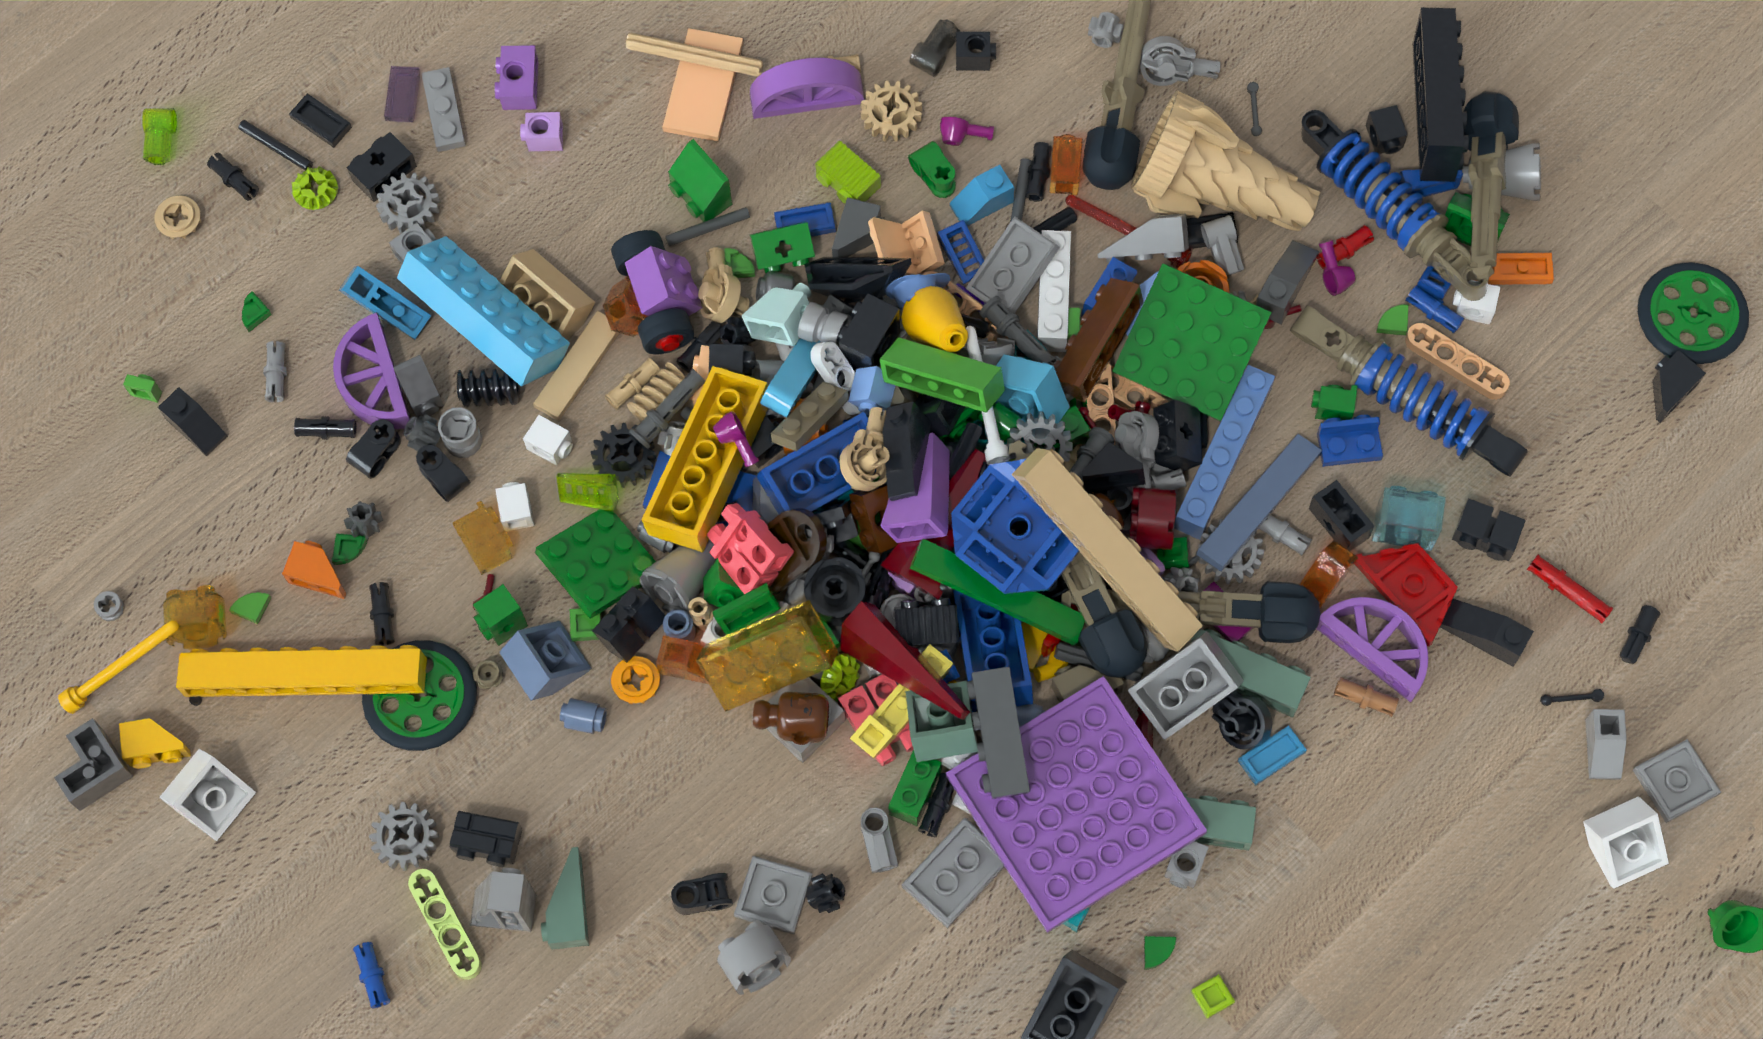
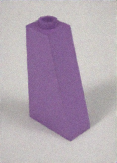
(927, 513)

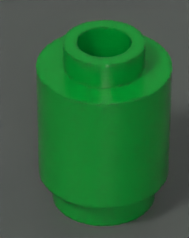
(1004, 418)

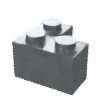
(97, 771)

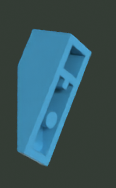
(388, 303)

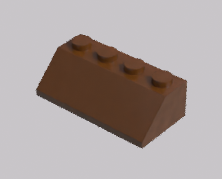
(1098, 337)

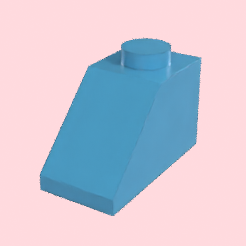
(983, 196)

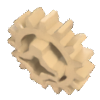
(901, 117)

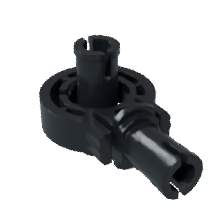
(1243, 715)

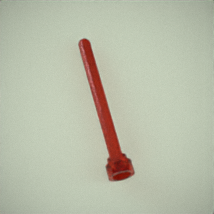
(1117, 224)

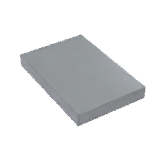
(1013, 265)
(954, 873)

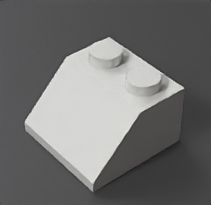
(207, 794)
(1626, 841)

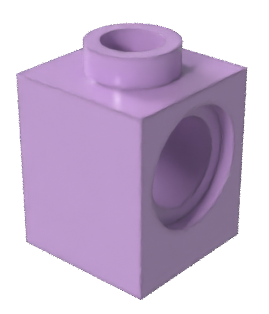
(550, 140)

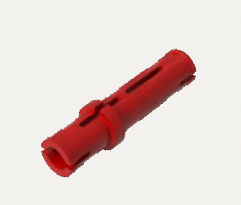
(1569, 588)

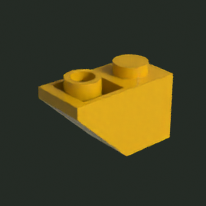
(148, 742)

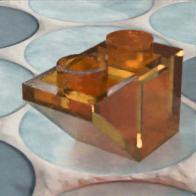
(1065, 164)
(623, 309)
(1328, 571)
(678, 659)

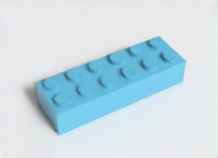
(483, 310)

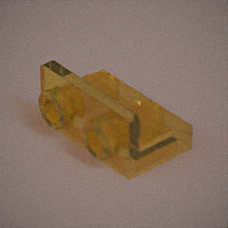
(482, 538)

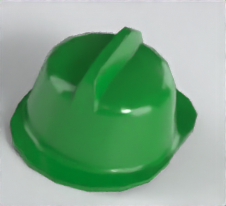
(1737, 926)

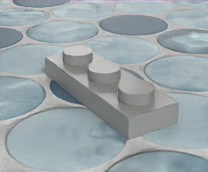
(443, 109)

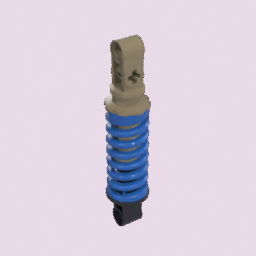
(1415, 227)
(1376, 372)

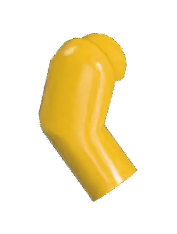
(1048, 670)

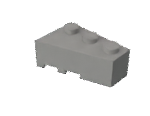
(504, 902)

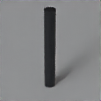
(275, 145)

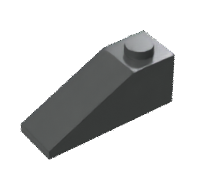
(1286, 280)

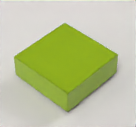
(1213, 996)

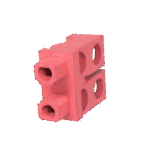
(747, 548)
(859, 706)

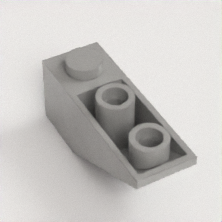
(1160, 235)

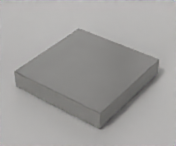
(1676, 781)
(773, 894)

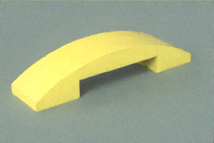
(892, 715)

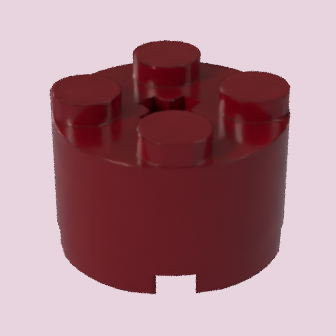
(1153, 517)

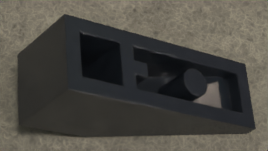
(906, 439)
(1487, 631)

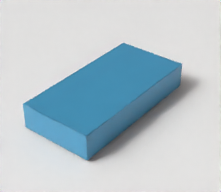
(1272, 755)

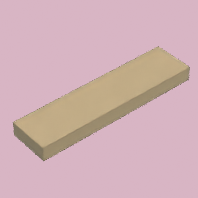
(576, 367)

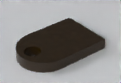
(789, 529)

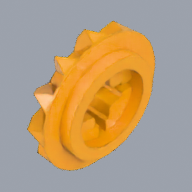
(622, 675)

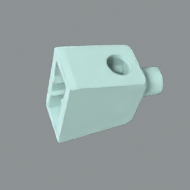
(778, 315)

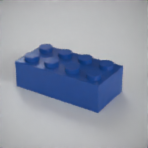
(813, 473)
(993, 642)

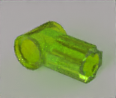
(158, 129)

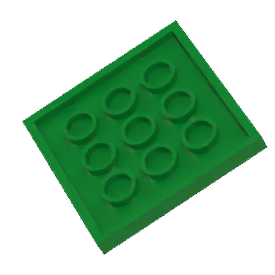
(1191, 342)

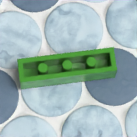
(942, 374)

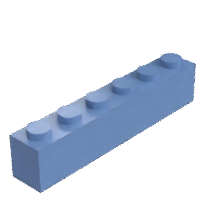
(1224, 452)

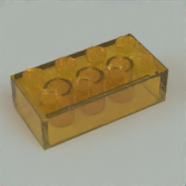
(767, 656)

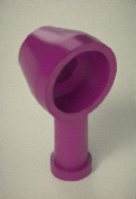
(954, 130)
(1335, 278)
(730, 430)

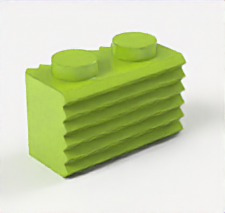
(847, 174)

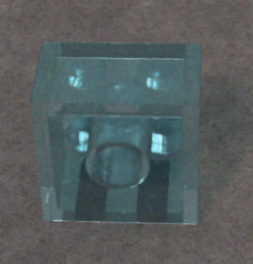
(1408, 517)

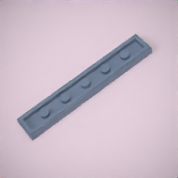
(1259, 502)

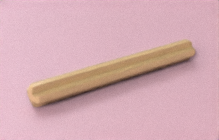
(694, 54)

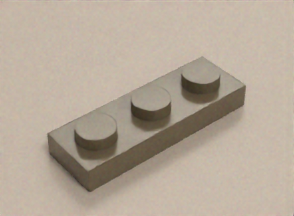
(809, 416)

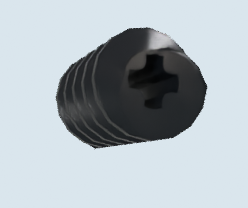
(487, 388)

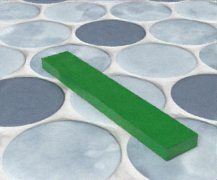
(1027, 607)

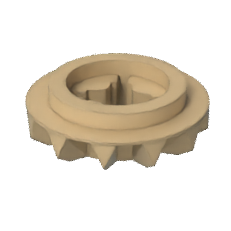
(171, 208)

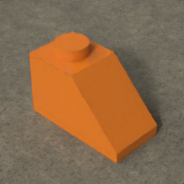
(312, 570)

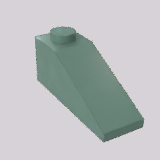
(566, 912)

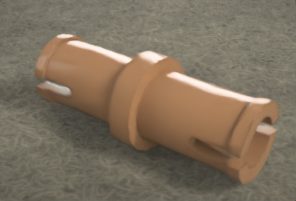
(1366, 696)

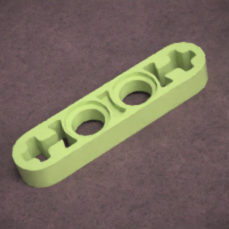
(445, 923)

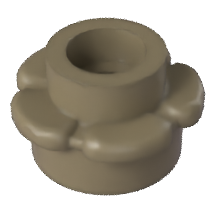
(488, 667)

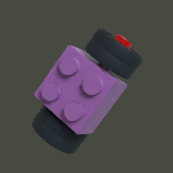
(661, 289)

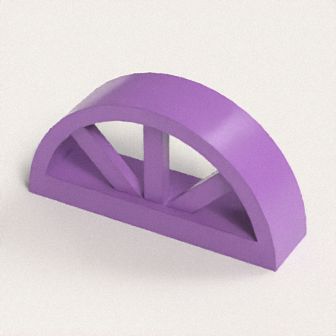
(805, 87)
(349, 345)
(1368, 654)

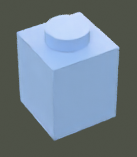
(870, 390)

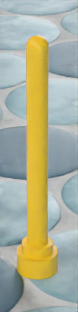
(74, 697)

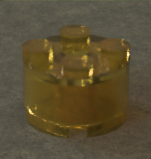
(199, 617)

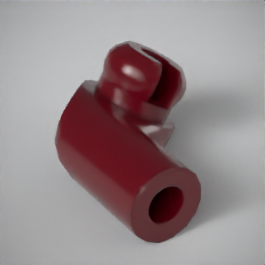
(1116, 411)

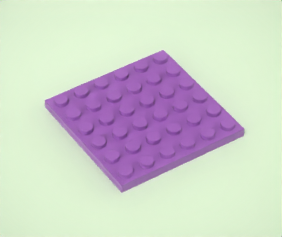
(1093, 811)

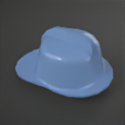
(905, 287)

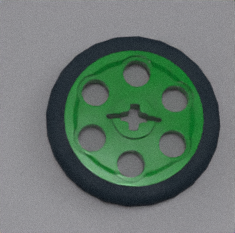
(1719, 288)
(432, 731)

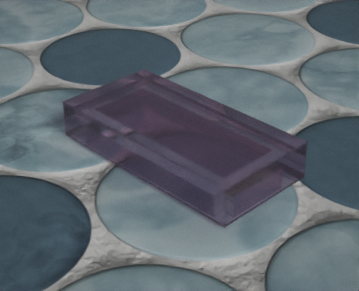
(402, 94)

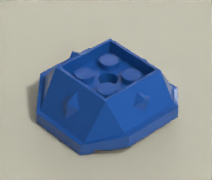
(990, 548)

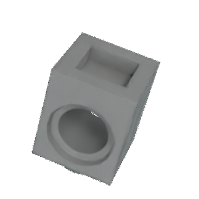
(409, 238)
(1196, 854)

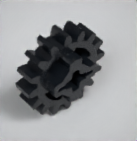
(622, 442)

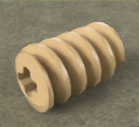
(659, 390)

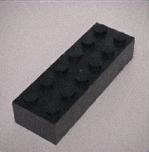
(1439, 95)

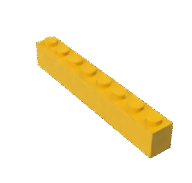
(302, 672)

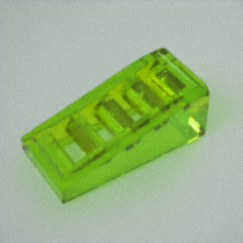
(598, 482)

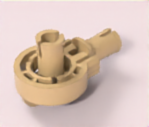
(720, 289)
(866, 454)

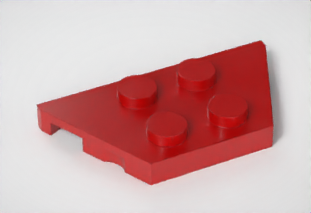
(1412, 583)

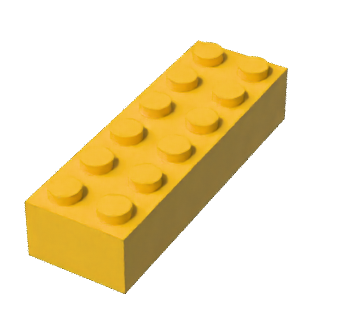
(700, 466)

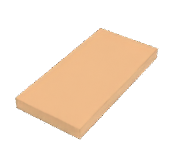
(701, 91)

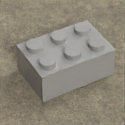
(1185, 685)

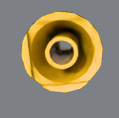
(935, 319)

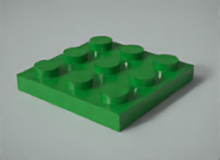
(596, 560)

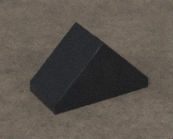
(1112, 470)

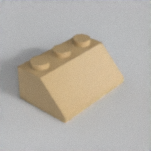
(547, 292)

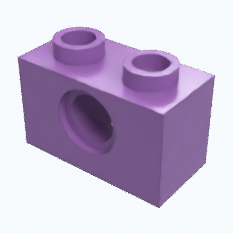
(518, 93)

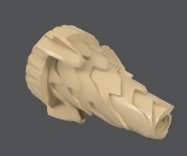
(1202, 161)

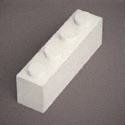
(1054, 295)

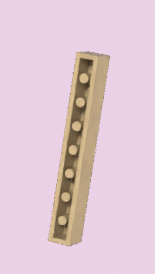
(1107, 548)

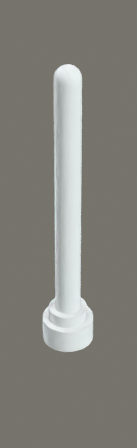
(996, 450)

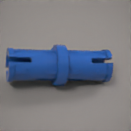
(1434, 309)
(371, 975)

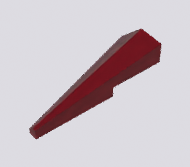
(901, 557)
(876, 643)

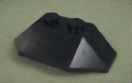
(854, 276)

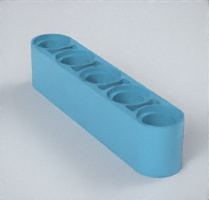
(790, 379)

